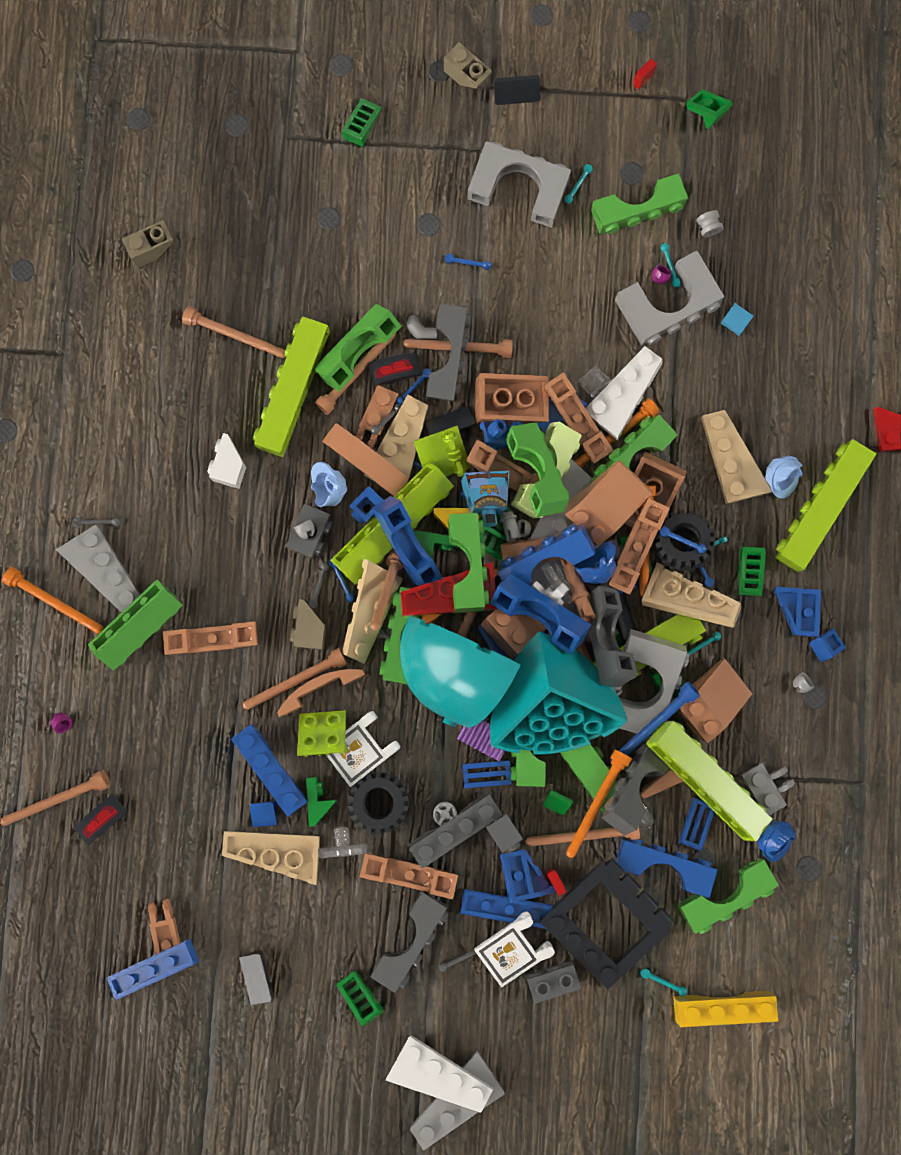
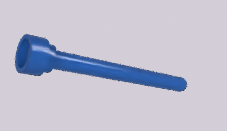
(686, 695)

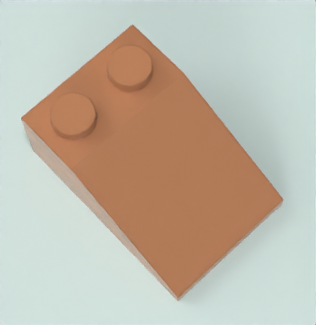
(511, 398)
(661, 474)
(608, 502)
(511, 631)
(720, 701)

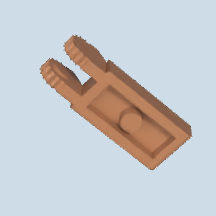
(377, 410)
(165, 931)

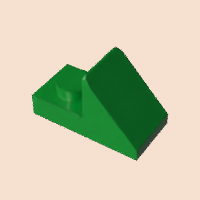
(709, 106)
(430, 540)
(316, 807)

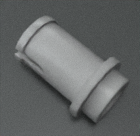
(510, 526)

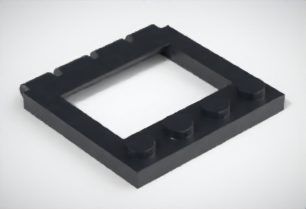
(583, 947)

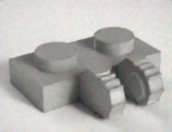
(763, 788)

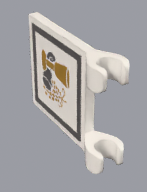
(362, 752)
(510, 953)

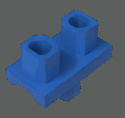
(496, 433)

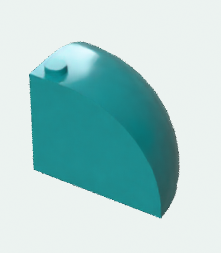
(453, 673)
(554, 702)

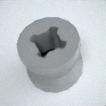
(710, 224)
(442, 816)

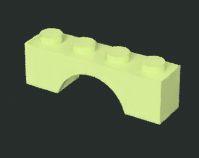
(562, 443)

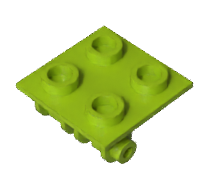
(444, 451)
(322, 733)

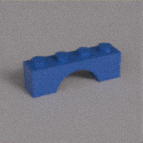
(397, 527)
(571, 545)
(519, 598)
(269, 770)
(695, 876)

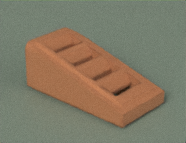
(660, 783)

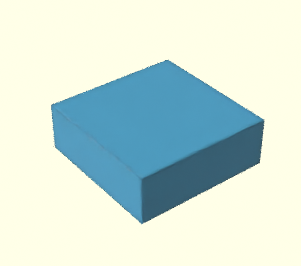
(737, 319)

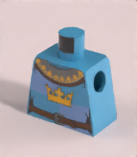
(486, 494)

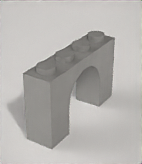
(498, 161)
(651, 323)
(668, 660)

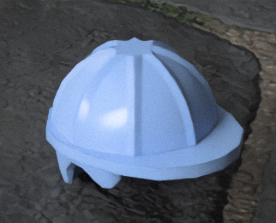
(783, 475)
(327, 484)

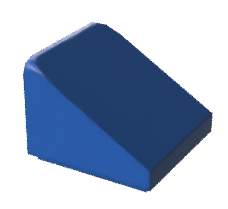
(827, 645)
(263, 814)

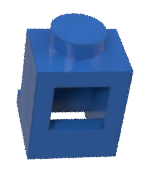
(366, 498)

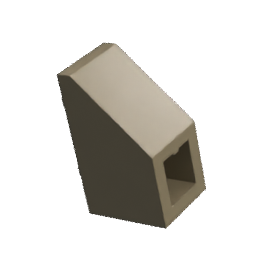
(465, 67)
(148, 243)
(309, 629)

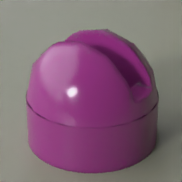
(661, 274)
(58, 726)

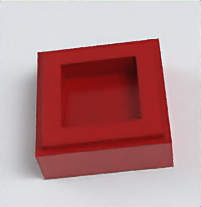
(644, 73)
(556, 881)

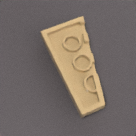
(399, 440)
(734, 465)
(678, 595)
(359, 633)
(275, 852)

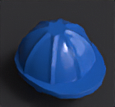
(600, 566)
(776, 840)

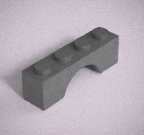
(452, 323)
(613, 664)
(625, 808)
(456, 830)
(393, 967)

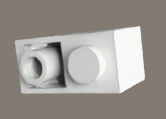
(228, 466)

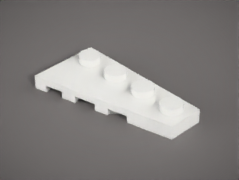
(618, 400)
(437, 1076)

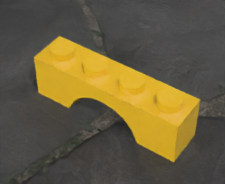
(740, 1009)

